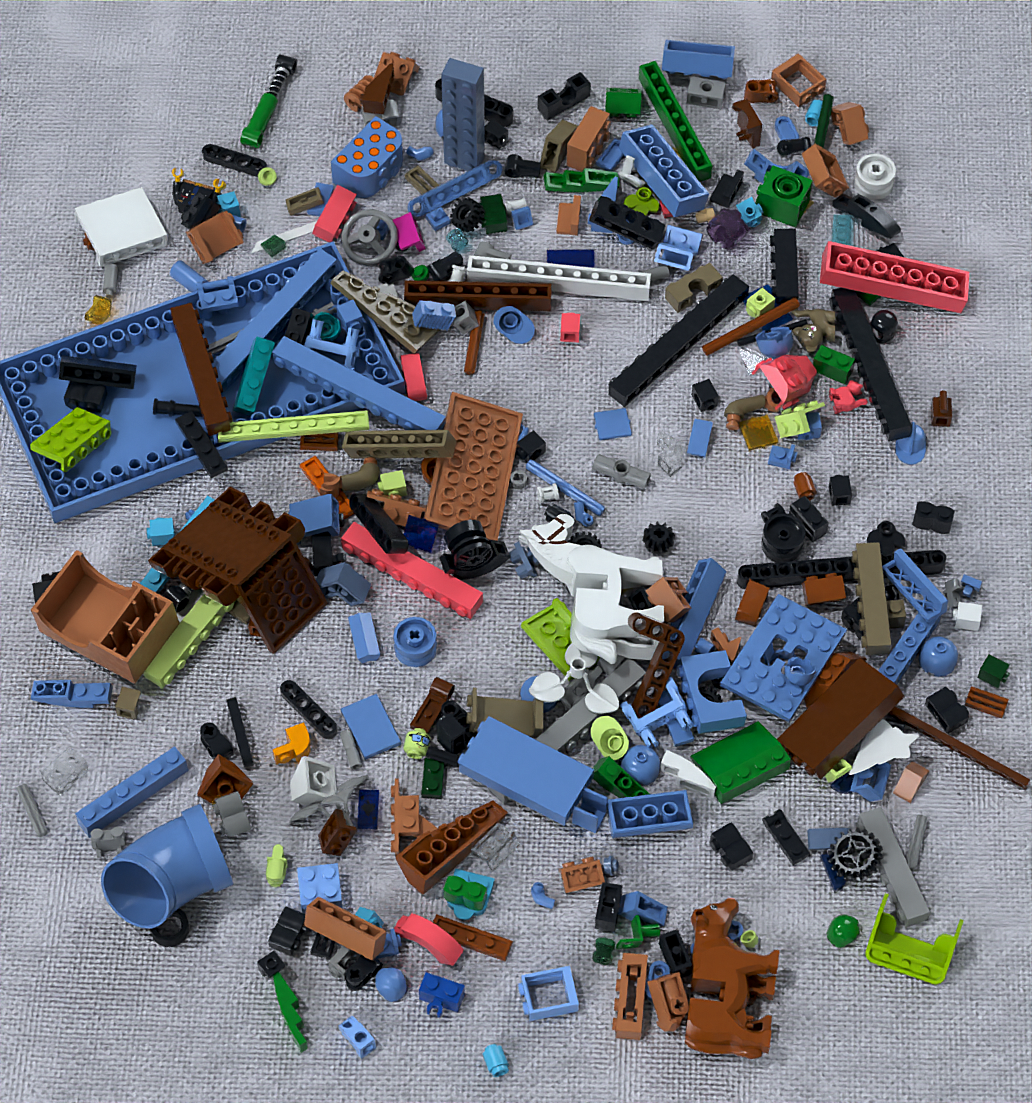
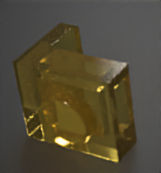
(99, 311)

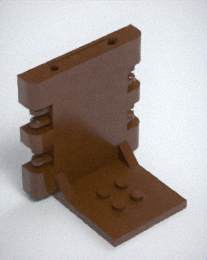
(247, 558)

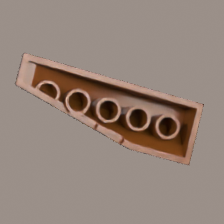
(440, 851)

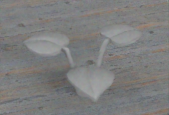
(340, 797)

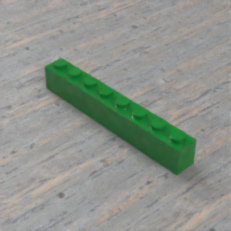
(675, 121)

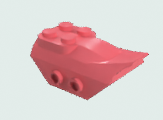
(789, 376)

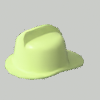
(609, 737)

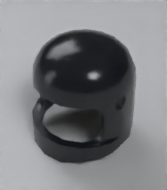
(885, 323)

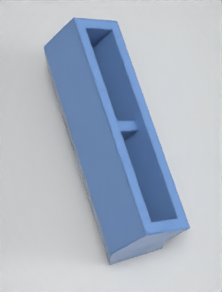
(364, 637)

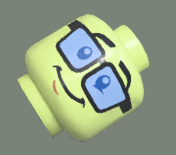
(416, 743)

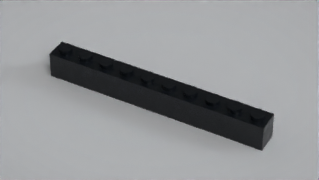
(677, 340)
(870, 364)

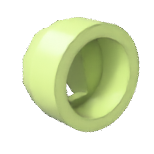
(753, 939)

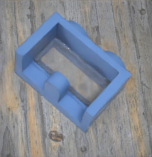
(871, 782)

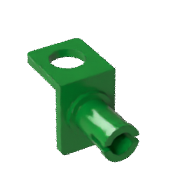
(639, 932)

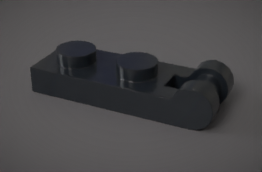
(786, 837)

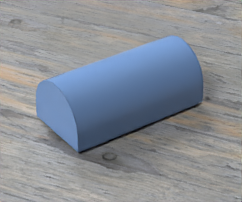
(186, 275)

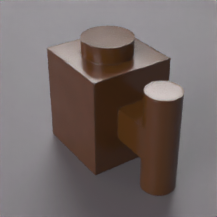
(941, 410)

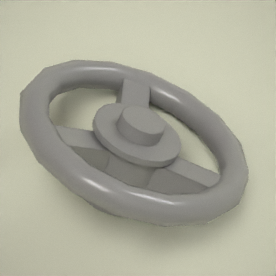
(369, 236)

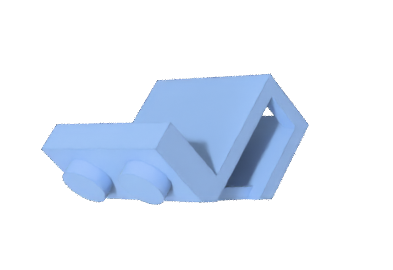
(679, 247)

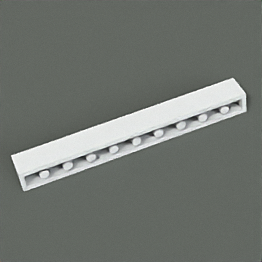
(561, 277)

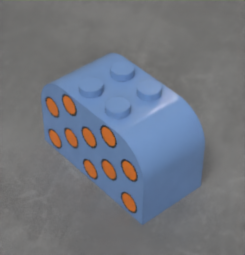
(369, 159)

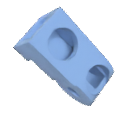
(357, 1036)

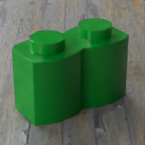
(460, 891)

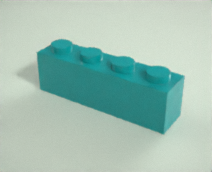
(253, 376)

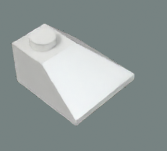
(312, 781)

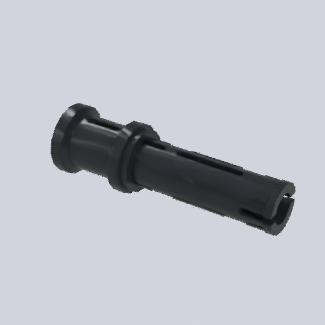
(172, 408)

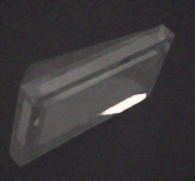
(751, 358)

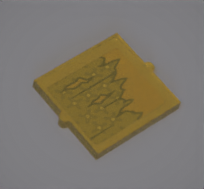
(758, 432)

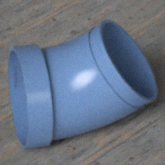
(165, 870)

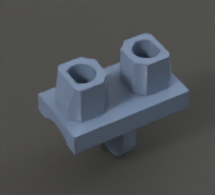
(527, 567)

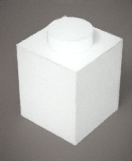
(967, 616)

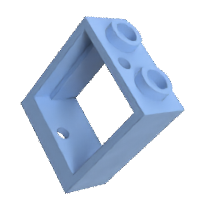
(547, 976)

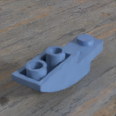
(71, 695)

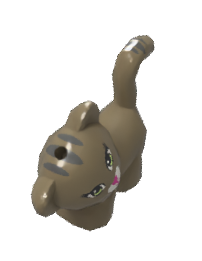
(812, 335)

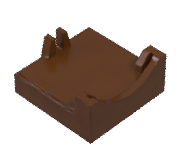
(748, 122)

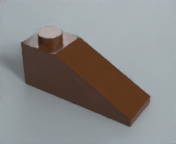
(378, 91)

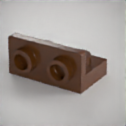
(336, 834)

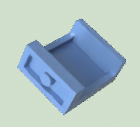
(317, 515)

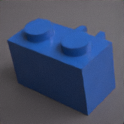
(441, 993)

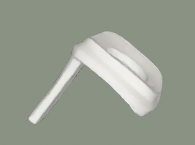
(625, 173)

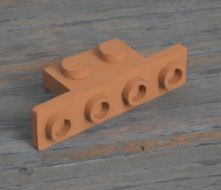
(398, 508)
(406, 816)

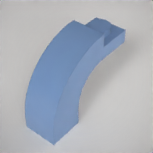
(760, 165)

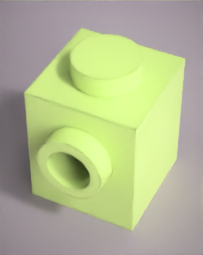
(760, 303)
(392, 483)

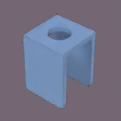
(593, 803)

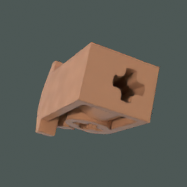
(666, 993)

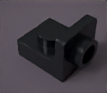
(270, 964)

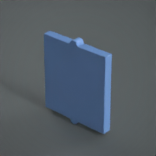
(612, 424)

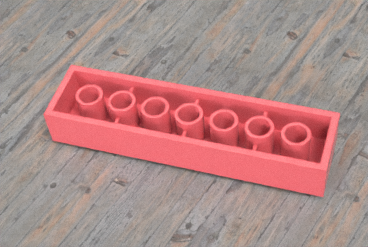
(894, 277)

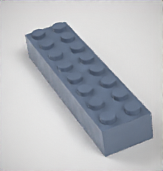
(463, 114)

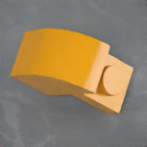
(297, 745)

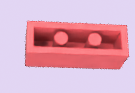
(335, 214)

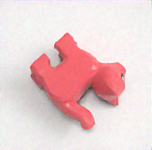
(844, 399)

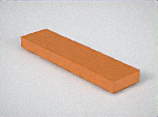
(315, 473)

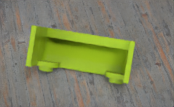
(909, 954)

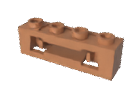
(627, 1028)

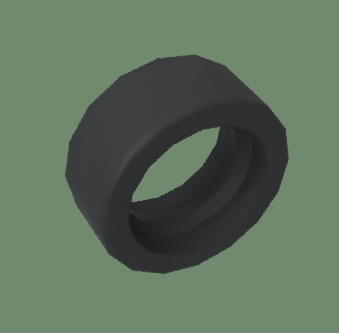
(171, 941)

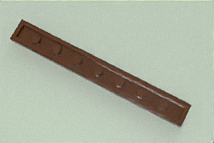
(960, 747)

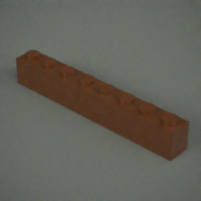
(481, 294)
(200, 369)

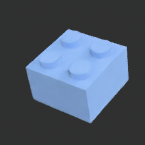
(319, 882)

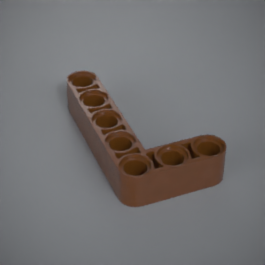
(657, 662)

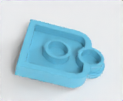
(461, 910)

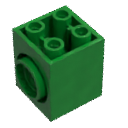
(784, 195)

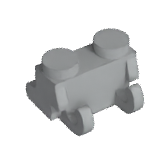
(108, 840)

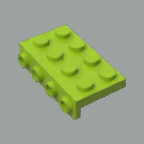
(73, 438)
(552, 633)

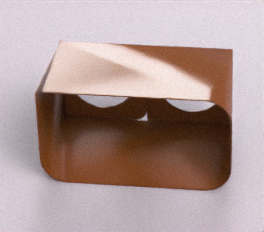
(752, 603)

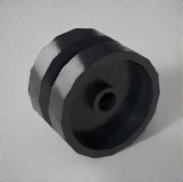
(783, 538)

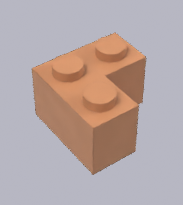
(851, 122)
(670, 594)

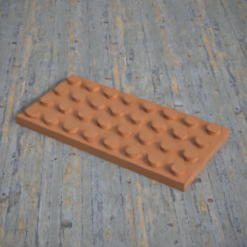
(478, 475)

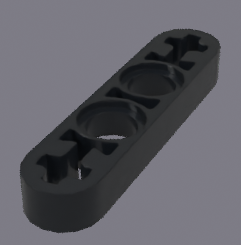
(236, 157)
(311, 707)
(239, 731)

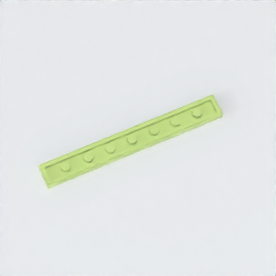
(296, 426)

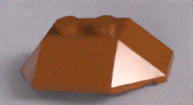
(832, 671)

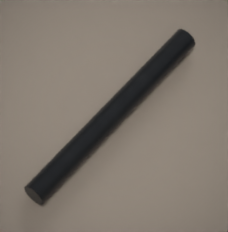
(751, 339)

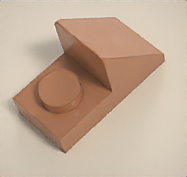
(722, 643)

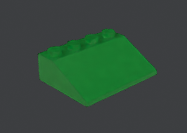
(742, 761)

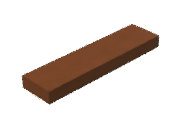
(475, 938)

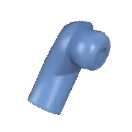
(581, 516)

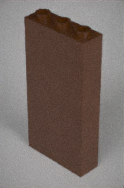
(840, 718)

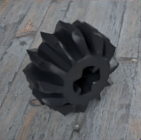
(658, 537)

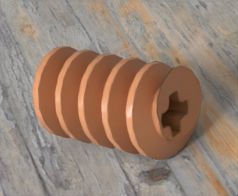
(352, 97)

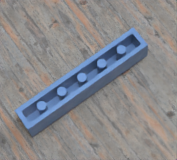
(701, 594)
(132, 791)

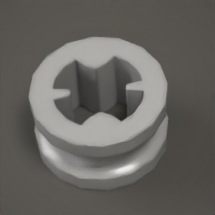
(521, 475)

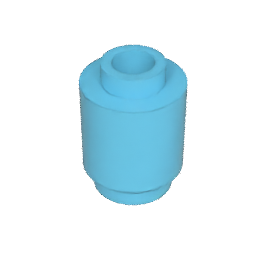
(813, 113)
(495, 1060)

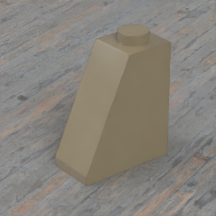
(556, 145)

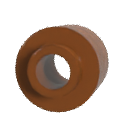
(804, 485)

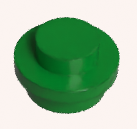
(420, 273)

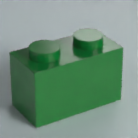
(833, 364)

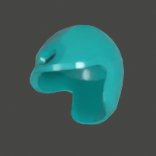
(332, 325)

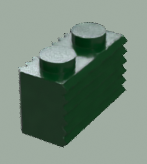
(494, 216)

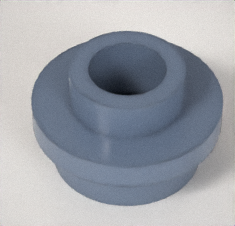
(611, 865)

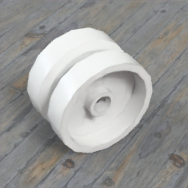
(875, 176)

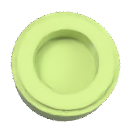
(267, 176)

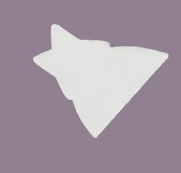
(881, 746)

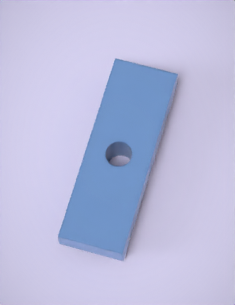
(678, 736)

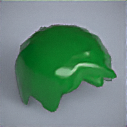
(843, 930)

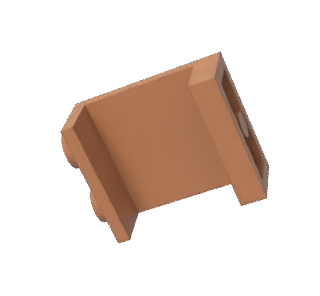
(215, 236)

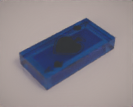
(368, 809)

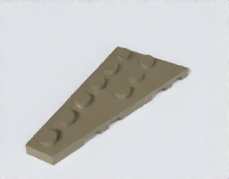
(386, 310)

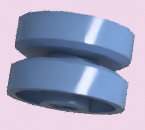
(415, 641)

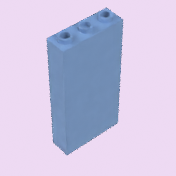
(525, 770)

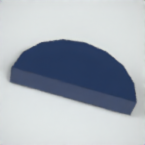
(843, 783)
(836, 882)

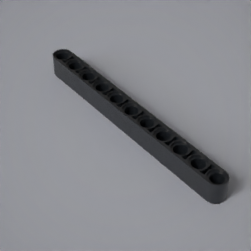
(830, 565)

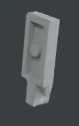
(577, 688)

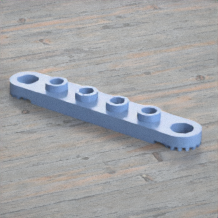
(455, 188)

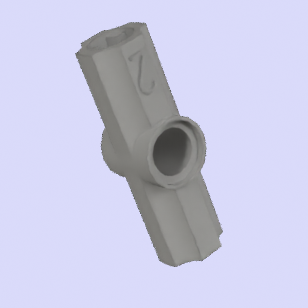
(612, 467)

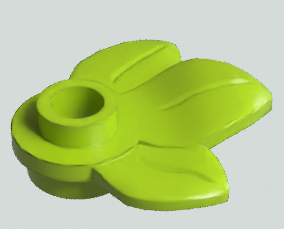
(640, 203)

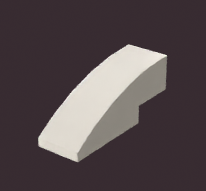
(687, 774)

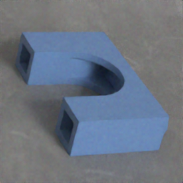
(708, 715)

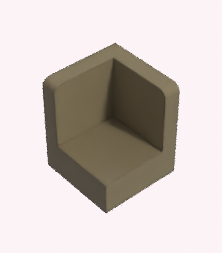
(127, 703)

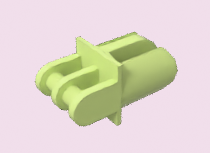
(276, 866)

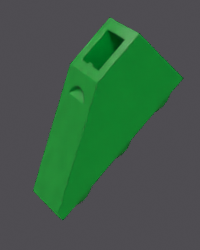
(616, 779)

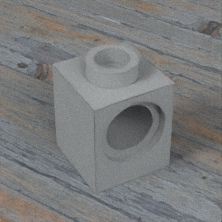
(465, 318)

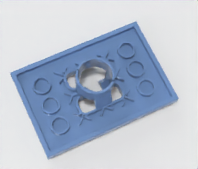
(766, 684)

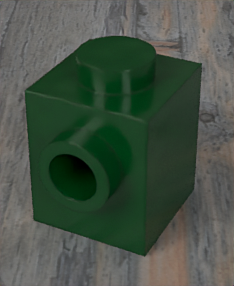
(994, 671)

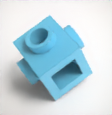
(750, 212)

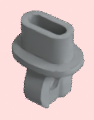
(952, 592)

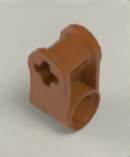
(759, 91)

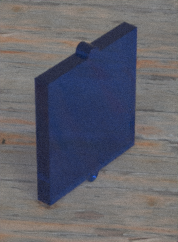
(420, 533)

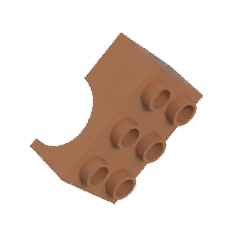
(105, 620)

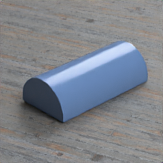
(649, 814)

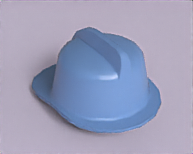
(514, 324)
(913, 448)

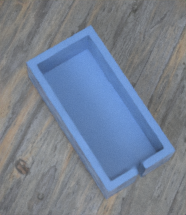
(698, 59)

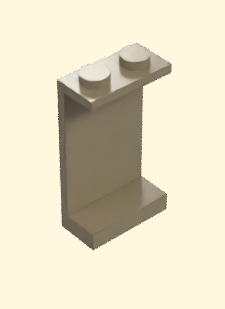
(517, 714)

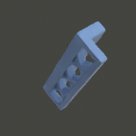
(920, 582)

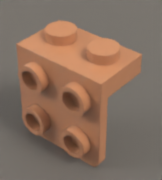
(402, 69)

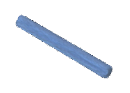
(565, 487)

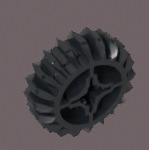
(871, 852)

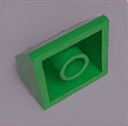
(623, 101)

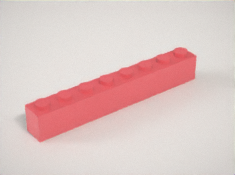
(414, 572)

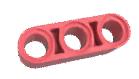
(413, 377)

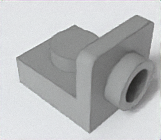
(338, 961)

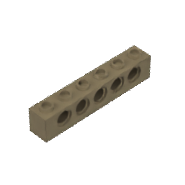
(399, 444)

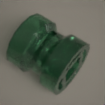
(603, 952)

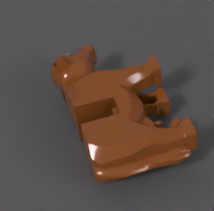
(728, 970)

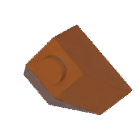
(222, 779)

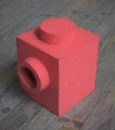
(570, 327)

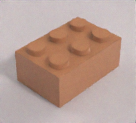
(588, 139)

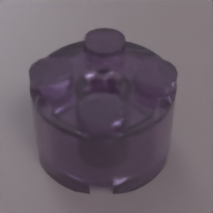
(727, 228)

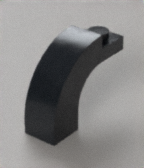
(499, 557)

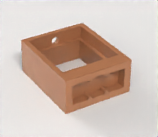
(795, 64)
(825, 170)

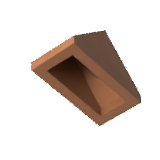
(910, 781)

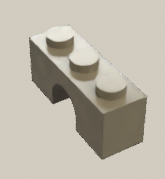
(704, 279)

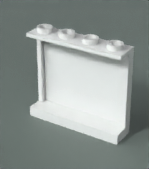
(121, 226)

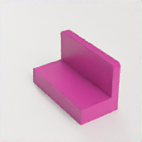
(408, 232)

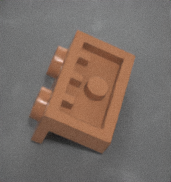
(581, 875)

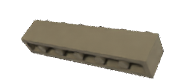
(872, 599)

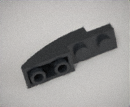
(871, 214)

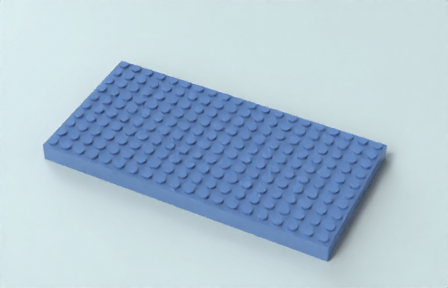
(151, 447)

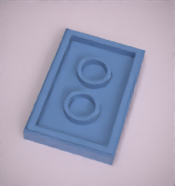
(370, 726)

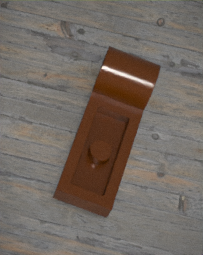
(430, 710)

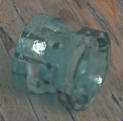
(457, 239)

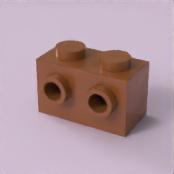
(824, 589)

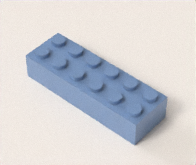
(664, 170)

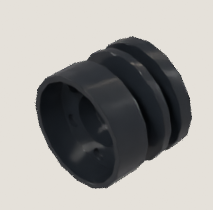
(468, 544)

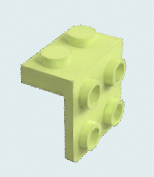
(794, 421)

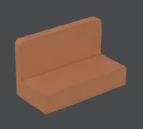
(569, 217)

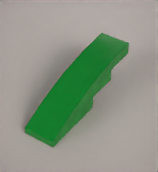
(573, 181)
(288, 1004)

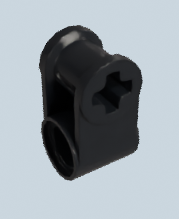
(395, 268)
(214, 741)
(364, 970)

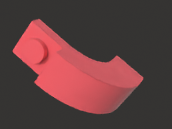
(430, 936)

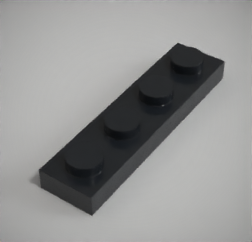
(201, 444)

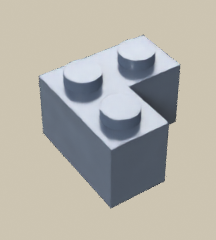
(344, 582)

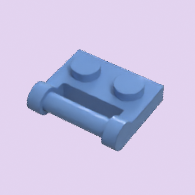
(217, 299)

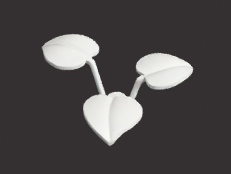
(549, 688)

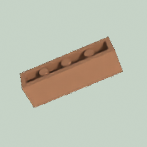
(345, 928)

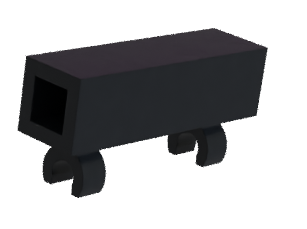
(323, 550)

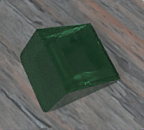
(273, 245)

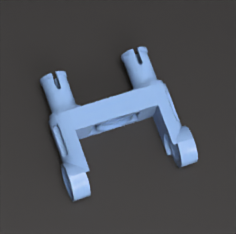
(348, 349)
(660, 716)

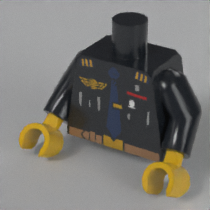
(185, 190)

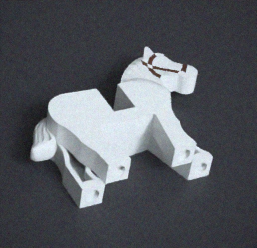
(596, 583)

